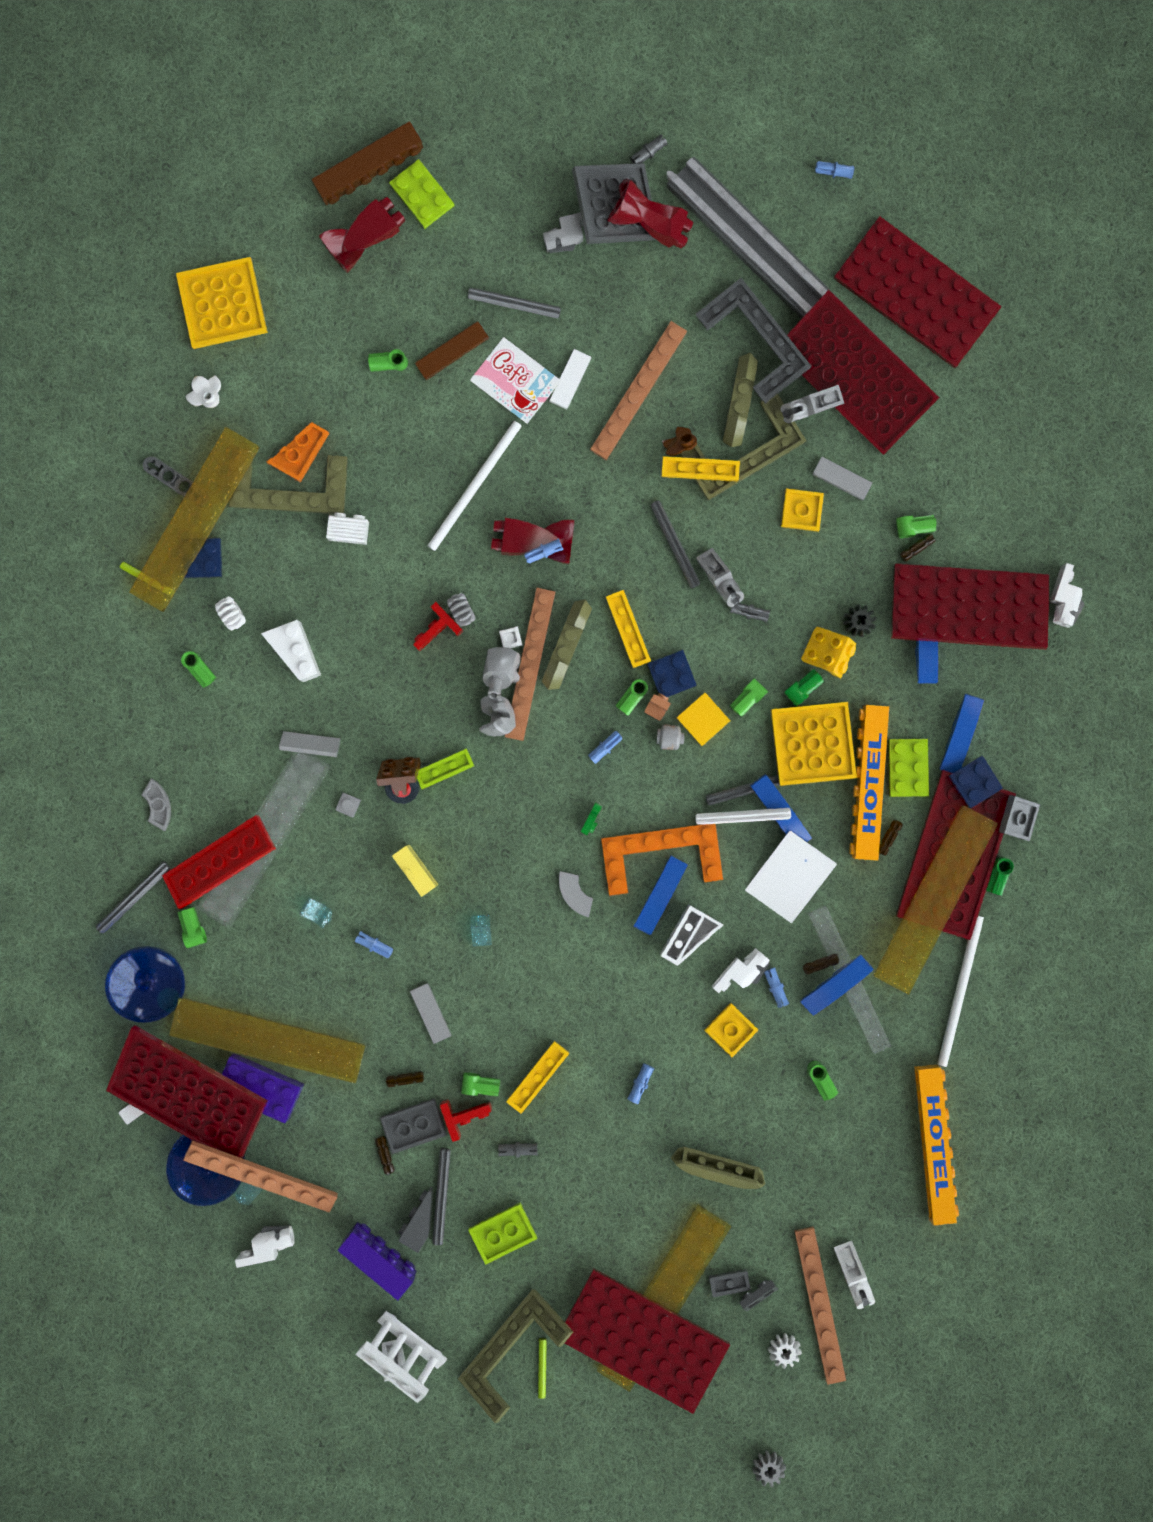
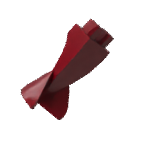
(658, 219)
(368, 229)
(524, 536)

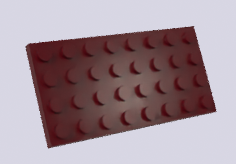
(917, 292)
(877, 387)
(970, 606)
(941, 815)
(185, 1094)
(644, 1341)

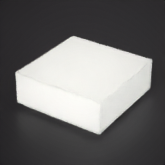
(510, 638)

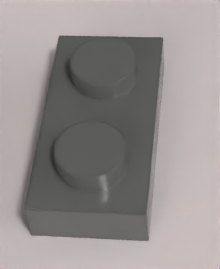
(729, 1283)
(752, 1299)

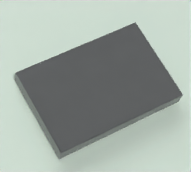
(413, 1126)

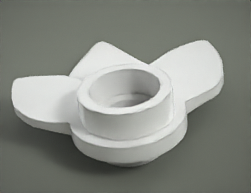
(202, 390)

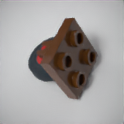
(400, 778)

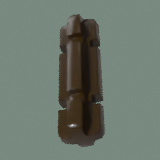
(917, 547)
(890, 837)
(821, 964)
(404, 1079)
(384, 1155)

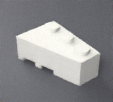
(294, 649)
(689, 933)

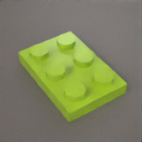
(421, 194)
(908, 767)
(502, 1233)

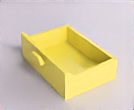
(415, 870)

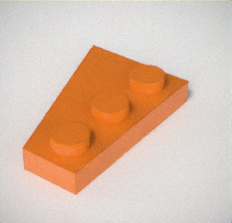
(300, 452)

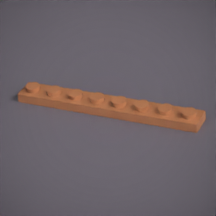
(638, 390)
(531, 661)
(260, 1176)
(820, 1305)

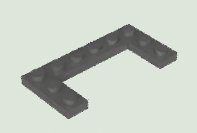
(793, 361)

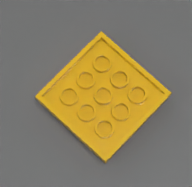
(221, 303)
(813, 744)

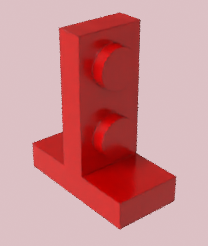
(436, 627)
(462, 1117)

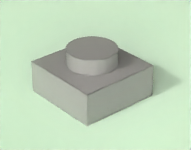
(348, 805)

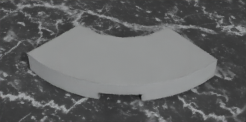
(159, 804)
(573, 894)

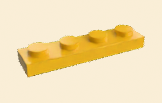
(700, 469)
(628, 629)
(537, 1077)

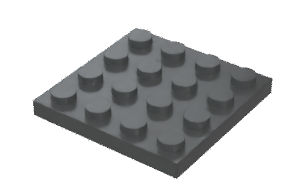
(597, 195)

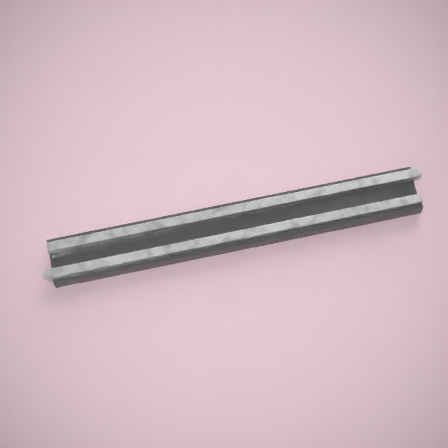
(747, 237)

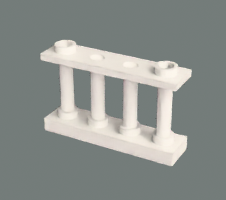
(390, 1370)

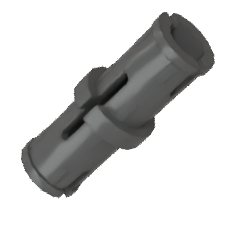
(649, 150)
(750, 611)
(517, 1149)

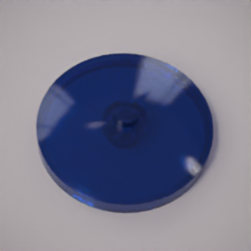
(144, 984)
(195, 1183)

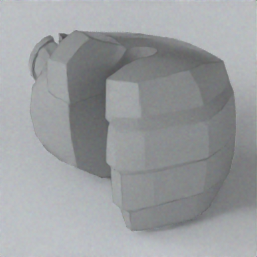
(500, 670)
(501, 716)

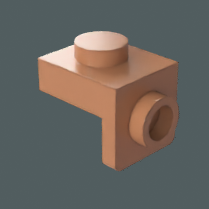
(657, 706)

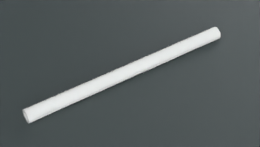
(474, 485)
(959, 994)

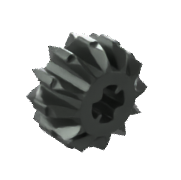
(860, 629)

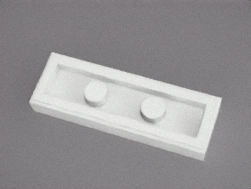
(570, 379)

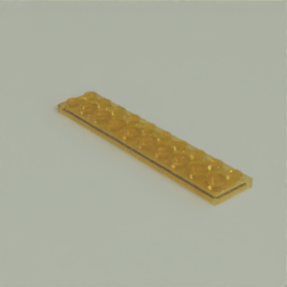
(194, 519)
(935, 899)
(267, 1040)
(681, 1269)

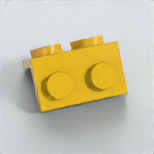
(829, 651)

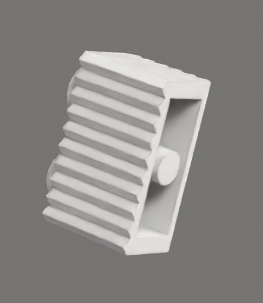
(347, 529)

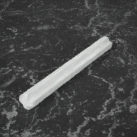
(743, 816)

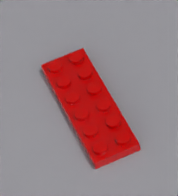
(218, 862)

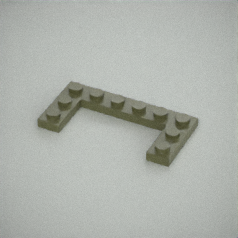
(788, 440)
(329, 502)
(474, 1376)

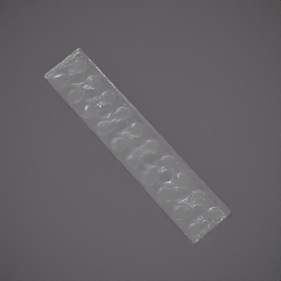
(279, 815)

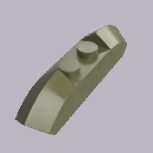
(740, 400)
(566, 644)
(718, 1168)

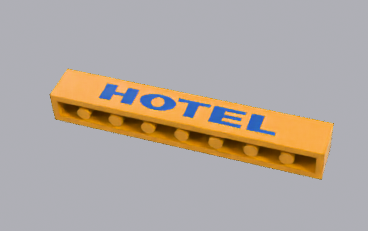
(870, 782)
(935, 1145)

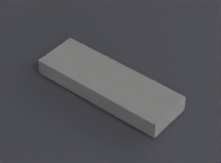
(842, 478)
(309, 744)
(430, 1013)

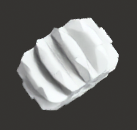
(230, 613)
(785, 1358)

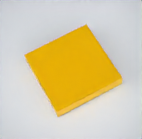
(802, 510)
(703, 719)
(731, 1030)

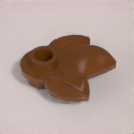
(682, 442)

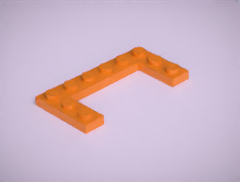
(700, 835)

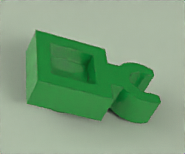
(590, 823)

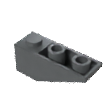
(418, 1228)

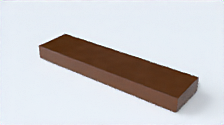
(452, 350)

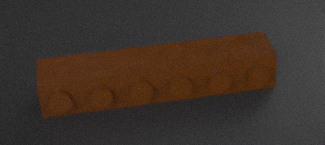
(368, 163)

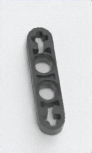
(177, 477)

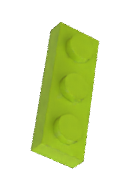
(444, 769)

